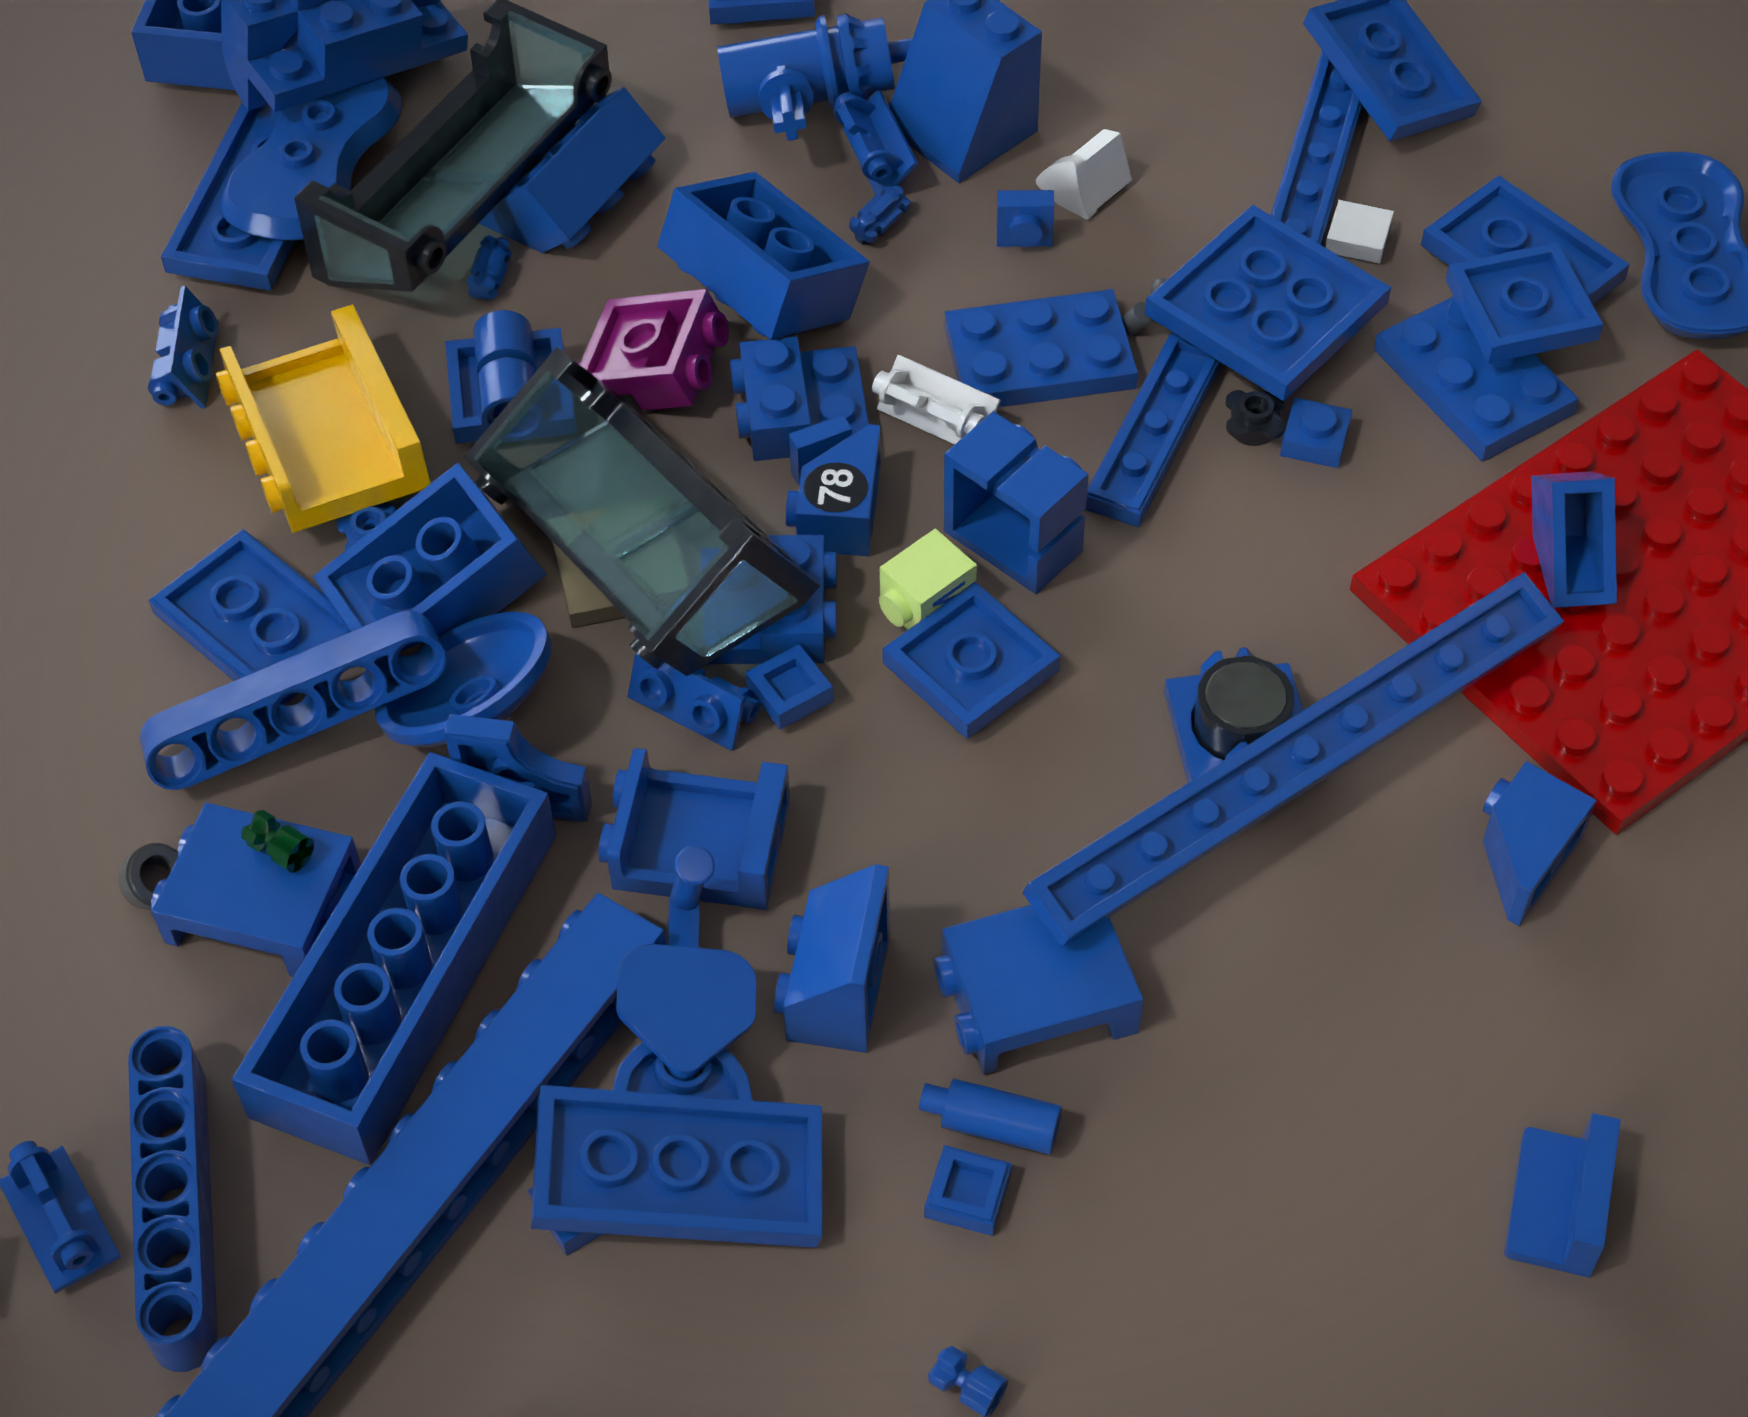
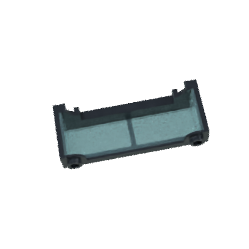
(459, 159)
(636, 518)

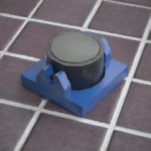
(1230, 705)

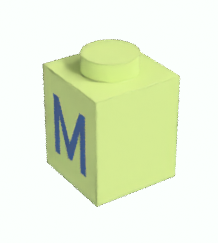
(923, 579)

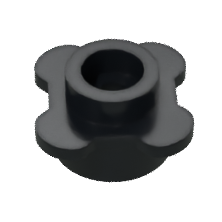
(1254, 417)

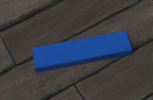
(1152, 432)

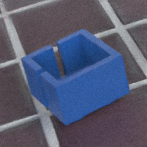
(1014, 501)

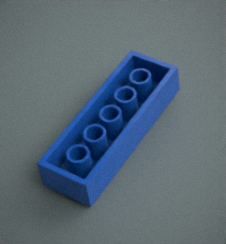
(396, 959)

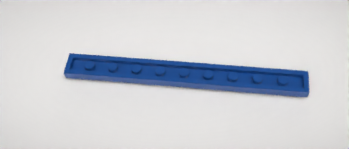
(1289, 760)

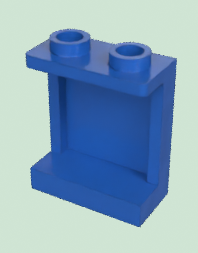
(675, 810)
(246, 898)
(1026, 988)

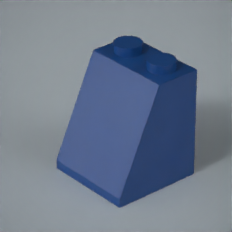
(969, 84)

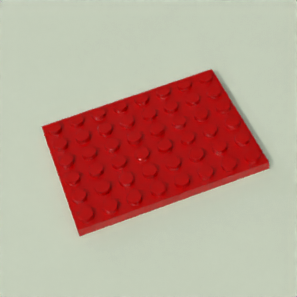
(1632, 690)

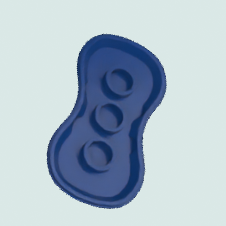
(308, 143)
(1692, 238)

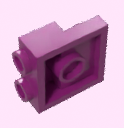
(657, 347)

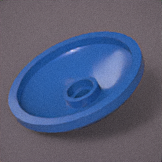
(486, 675)

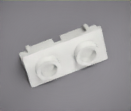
(931, 400)

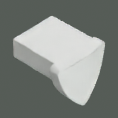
(1088, 175)

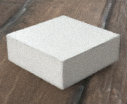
(1359, 231)

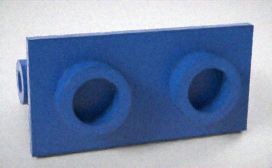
(875, 139)
(186, 351)
(694, 701)
(56, 1214)

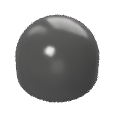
(129, 873)

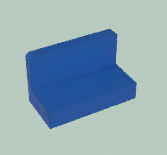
(1563, 1197)

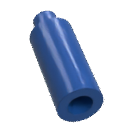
(994, 1114)

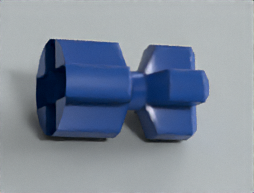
(980, 1388)

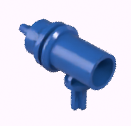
(808, 67)

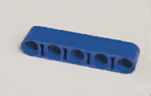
(273, 725)
(181, 1223)

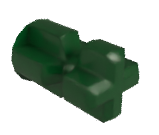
(284, 844)

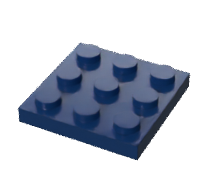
(1267, 302)

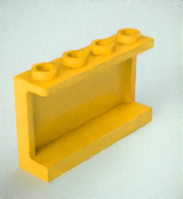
(324, 427)

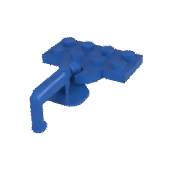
(675, 1148)

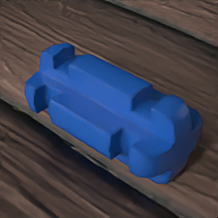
(879, 214)
(488, 267)

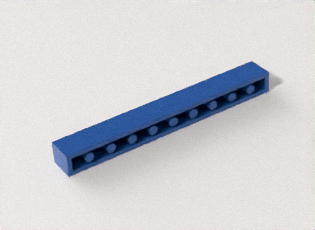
(424, 1182)

